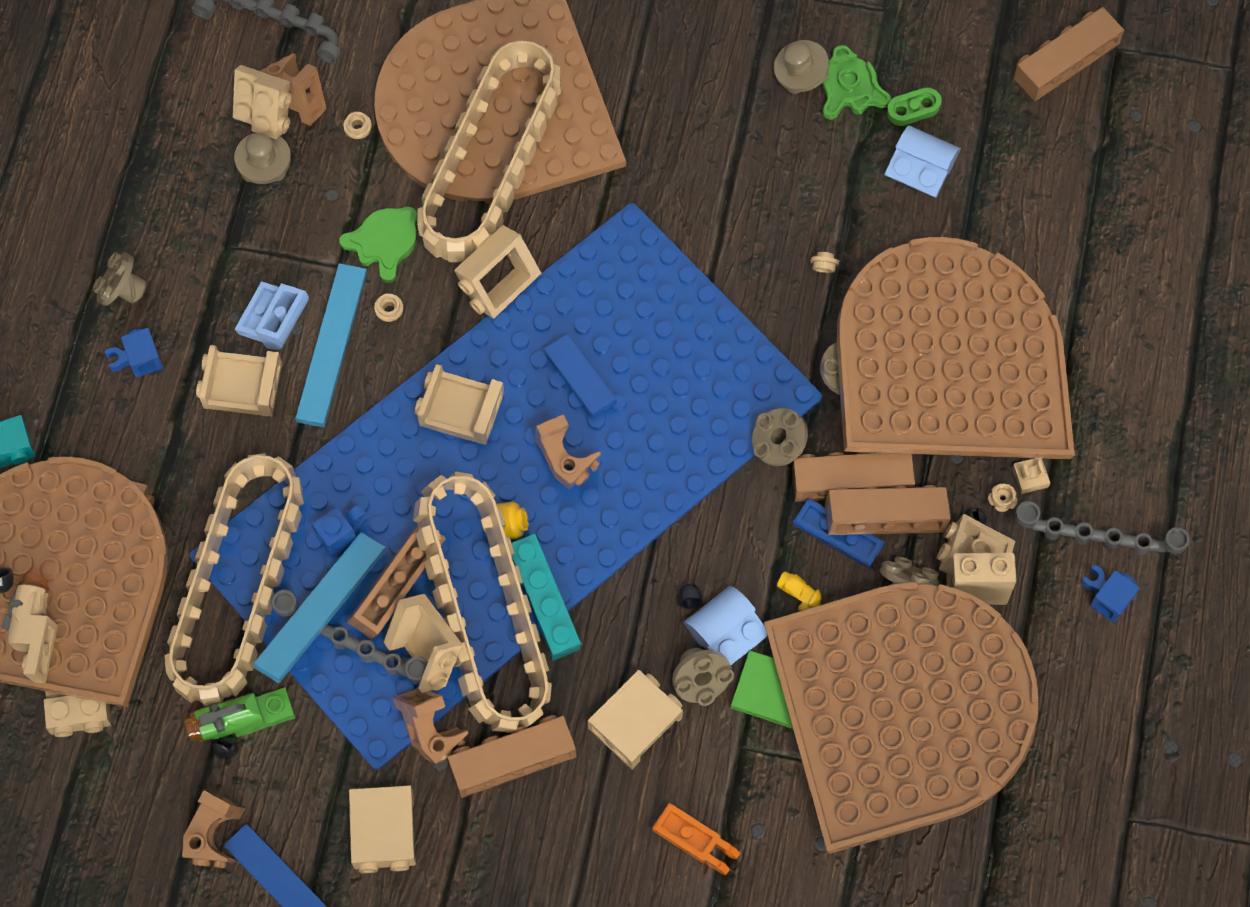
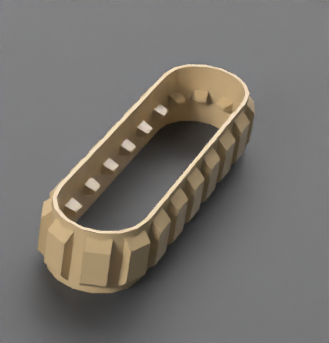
(506, 58)
(207, 555)
(509, 579)

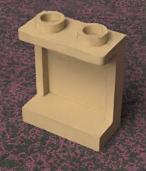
(239, 382)
(459, 405)
(984, 575)
(424, 635)
(635, 717)
(382, 828)

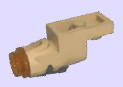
(30, 627)

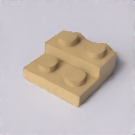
(261, 101)
(971, 537)
(70, 714)

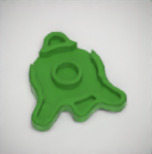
(851, 84)
(384, 238)

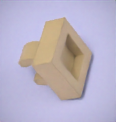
(1031, 475)

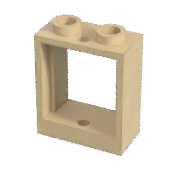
(484, 258)

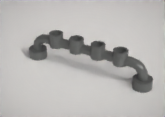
(288, 17)
(1028, 516)
(285, 605)

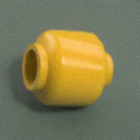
(515, 519)

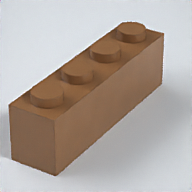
(1068, 53)
(818, 475)
(887, 510)
(390, 587)
(512, 756)

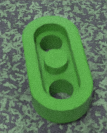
(912, 106)

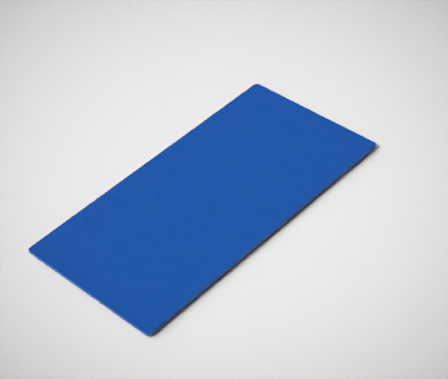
(684, 419)

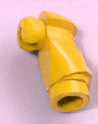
(799, 589)

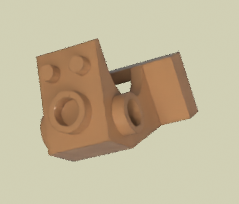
(308, 105)
(549, 439)
(418, 716)
(210, 814)

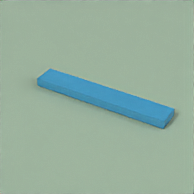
(331, 345)
(319, 608)

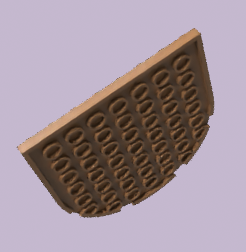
(438, 66)
(951, 357)
(103, 570)
(903, 707)

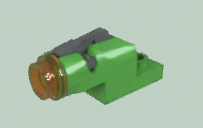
(240, 716)

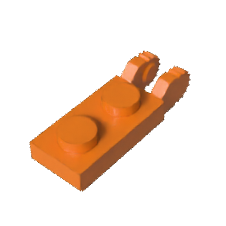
(693, 837)

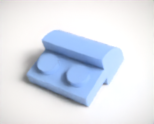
(922, 161)
(272, 314)
(727, 625)

